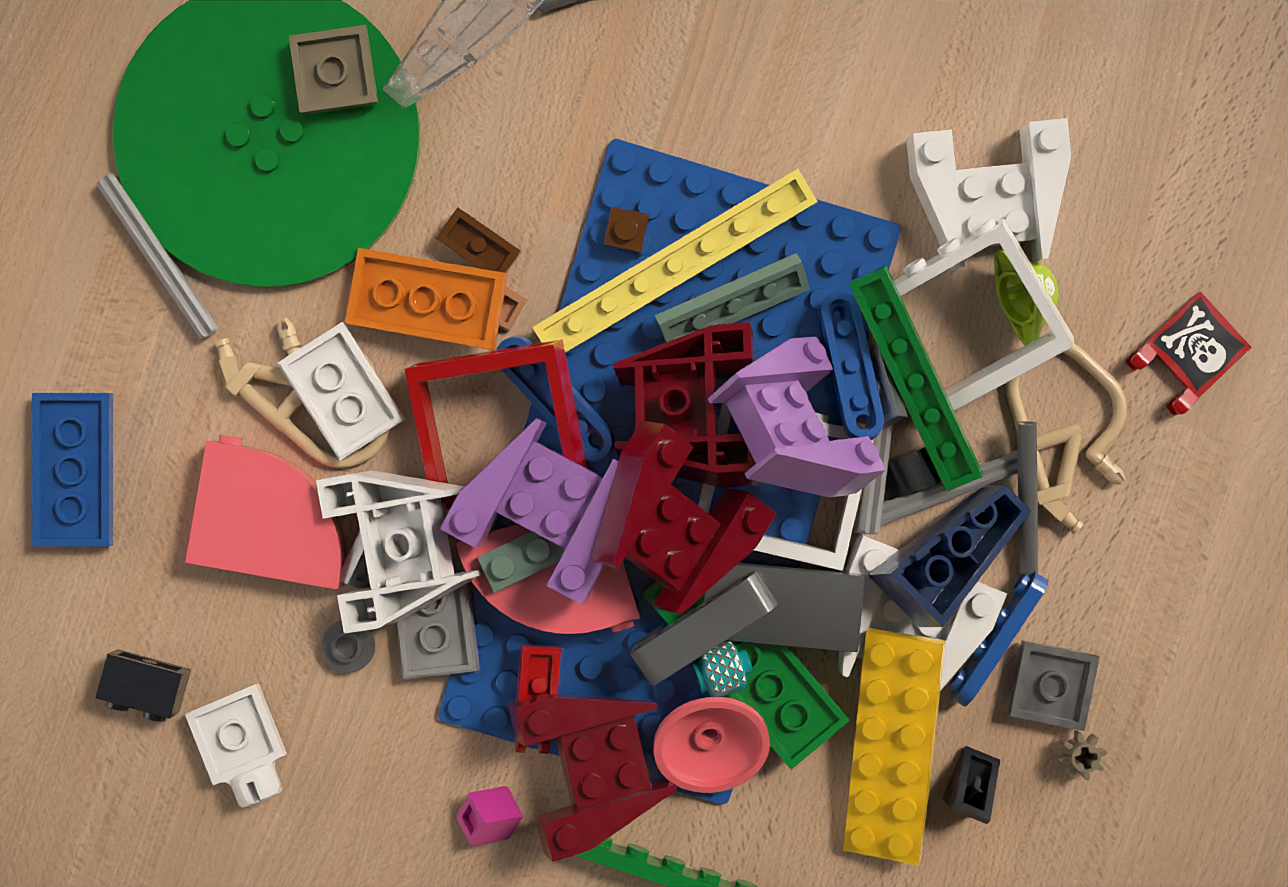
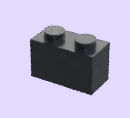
(142, 685)

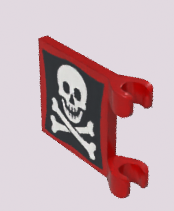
(1195, 348)

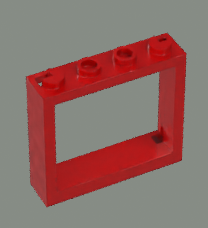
(560, 385)

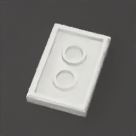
(341, 391)

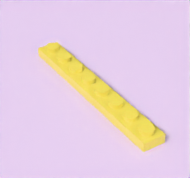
(678, 262)

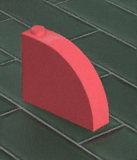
(263, 518)
(545, 609)

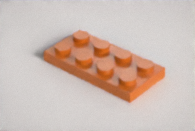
(426, 298)

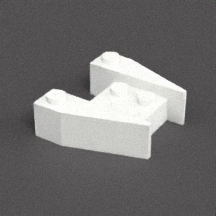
(1021, 193)
(401, 543)
(962, 632)

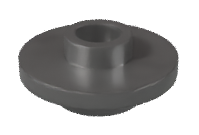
(347, 651)

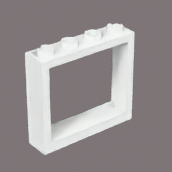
(1021, 360)
(789, 549)

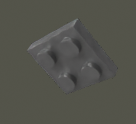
(1053, 685)

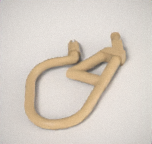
(239, 381)
(1071, 435)

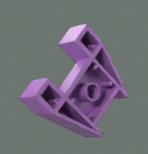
(783, 429)
(544, 496)

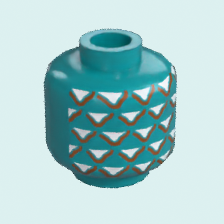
(722, 670)

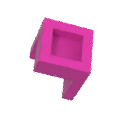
(489, 816)

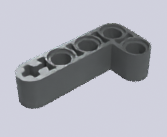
(703, 628)

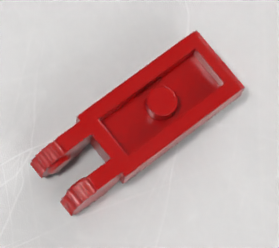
(537, 675)

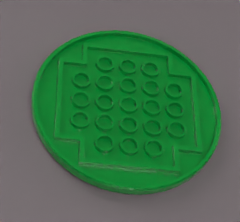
(232, 166)

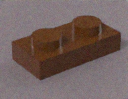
(477, 243)

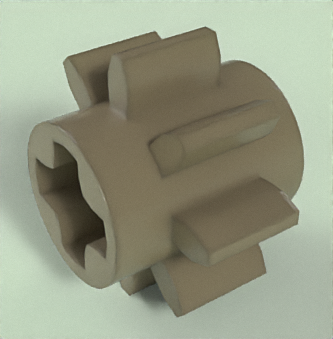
(1089, 761)

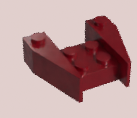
(675, 389)
(665, 529)
(599, 762)

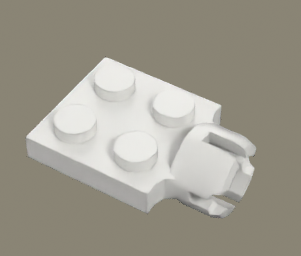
(240, 744)

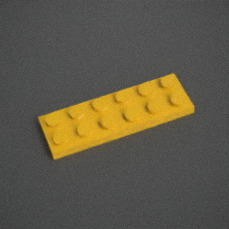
(894, 745)

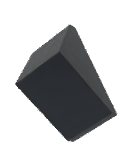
(910, 473)
(973, 785)

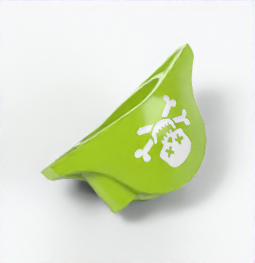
(1017, 301)

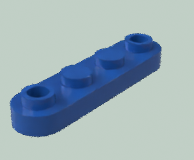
(851, 365)
(534, 384)
(968, 682)

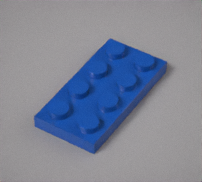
(72, 469)

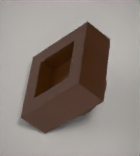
(626, 230)

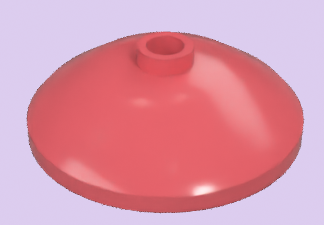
(711, 744)

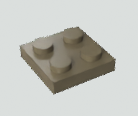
(333, 70)

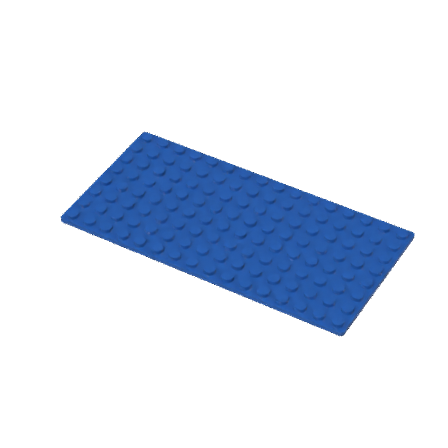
(679, 198)

